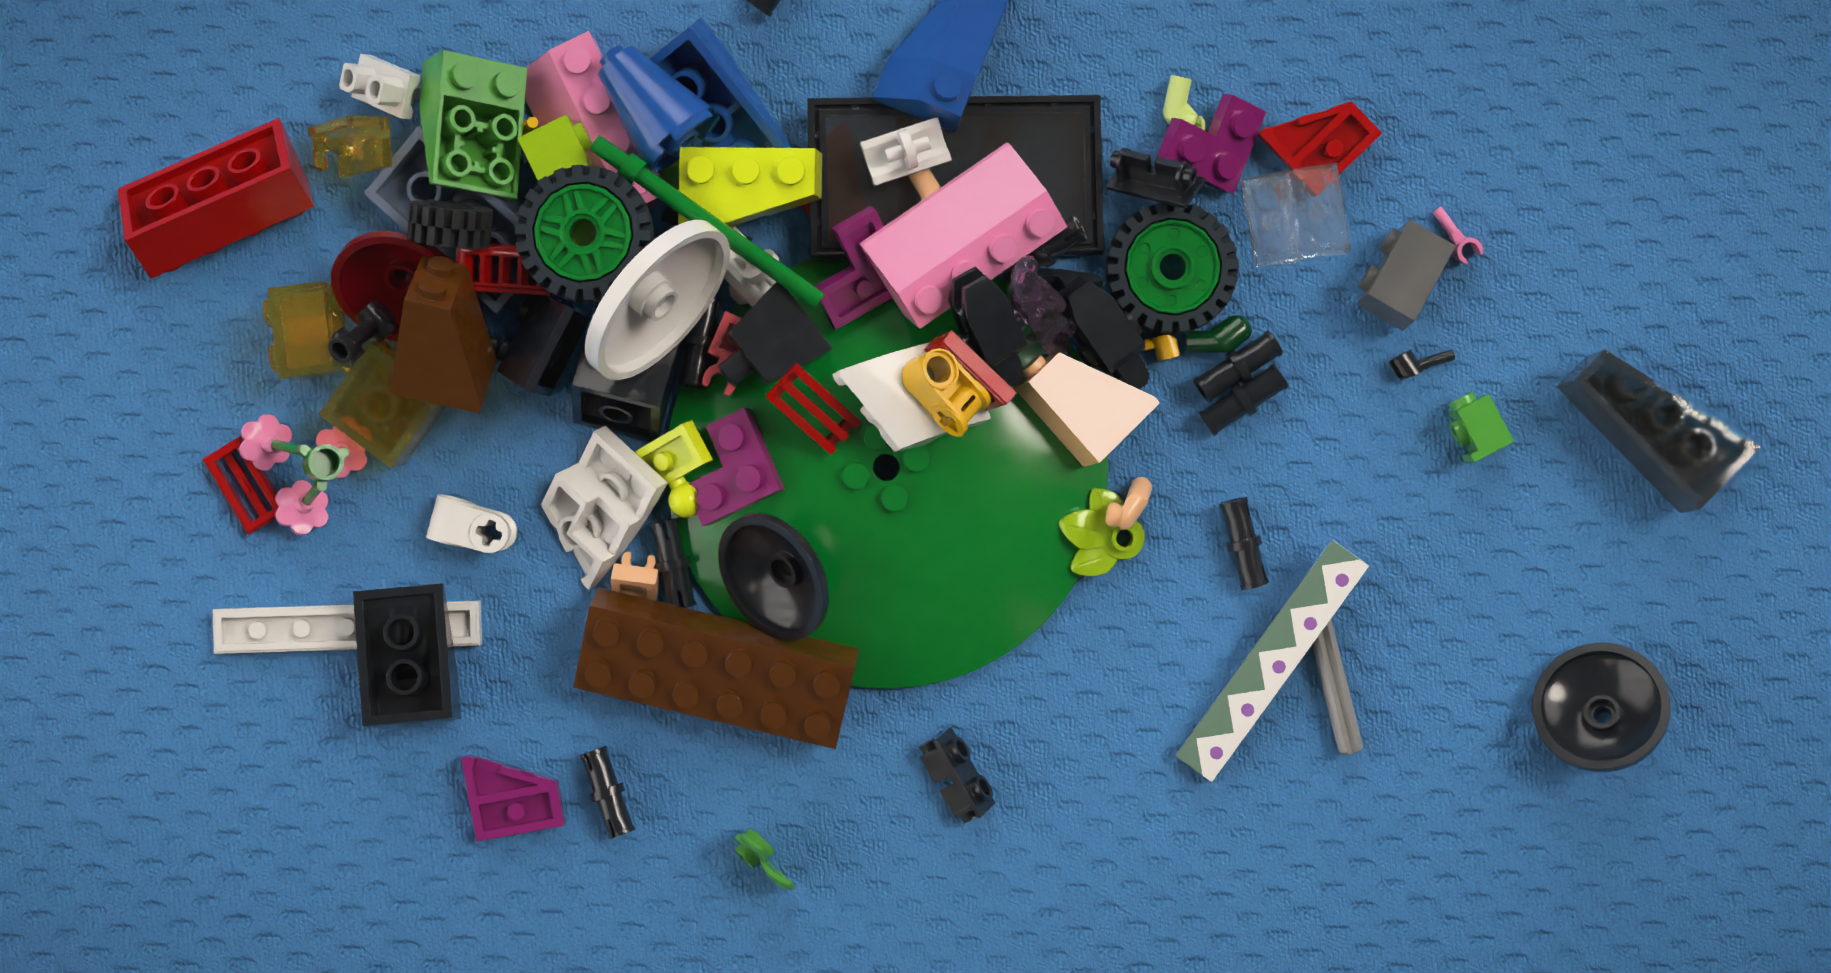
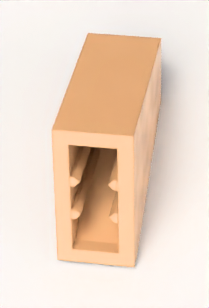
(1083, 405)

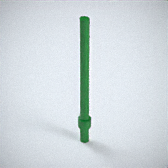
(635, 171)

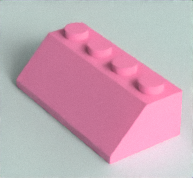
(569, 84)
(977, 219)

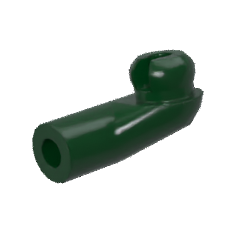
(1222, 338)

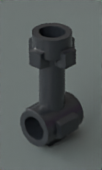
(375, 323)

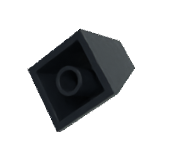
(625, 406)

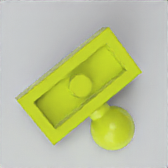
(673, 458)

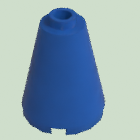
(653, 107)

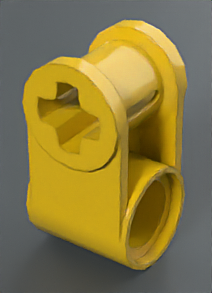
(948, 393)

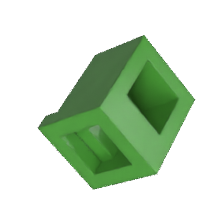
(1478, 426)

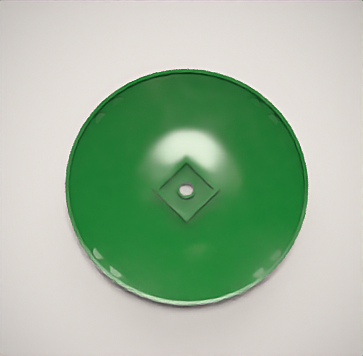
(921, 567)

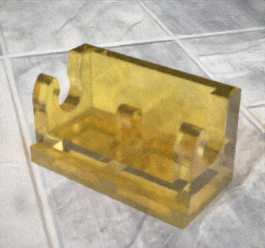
(358, 141)

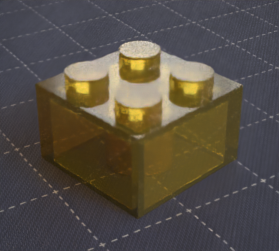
(302, 327)
(374, 418)

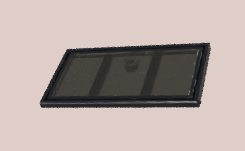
(1049, 132)

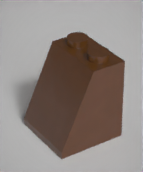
(443, 339)

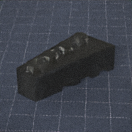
(1657, 431)

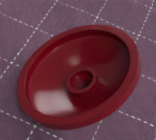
(377, 268)

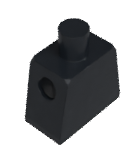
(773, 339)

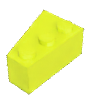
(749, 181)

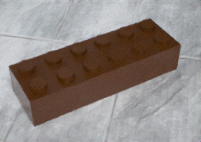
(714, 668)

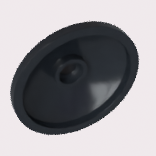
(773, 576)
(1596, 681)

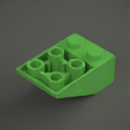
(472, 123)

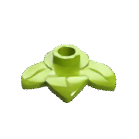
(1096, 539)

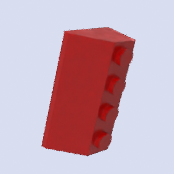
(214, 199)

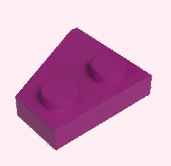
(510, 799)

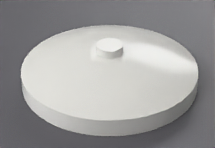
(657, 299)

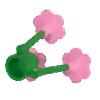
(334, 456)

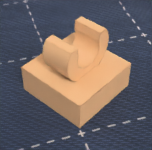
(635, 579)

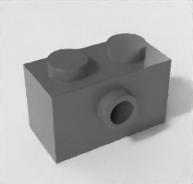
(1405, 274)

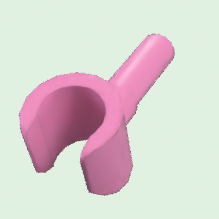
(1456, 236)

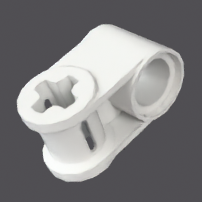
(464, 525)

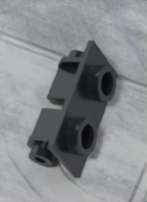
(1165, 182)
(949, 757)

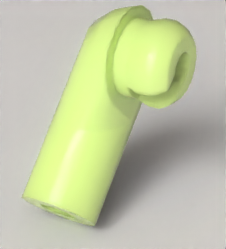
(1176, 102)

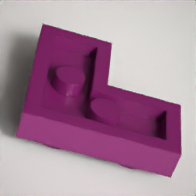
(1221, 151)
(858, 286)
(746, 472)

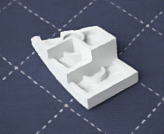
(889, 405)
(602, 503)

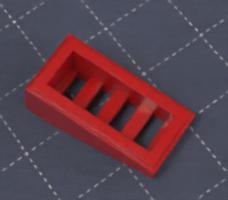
(503, 283)

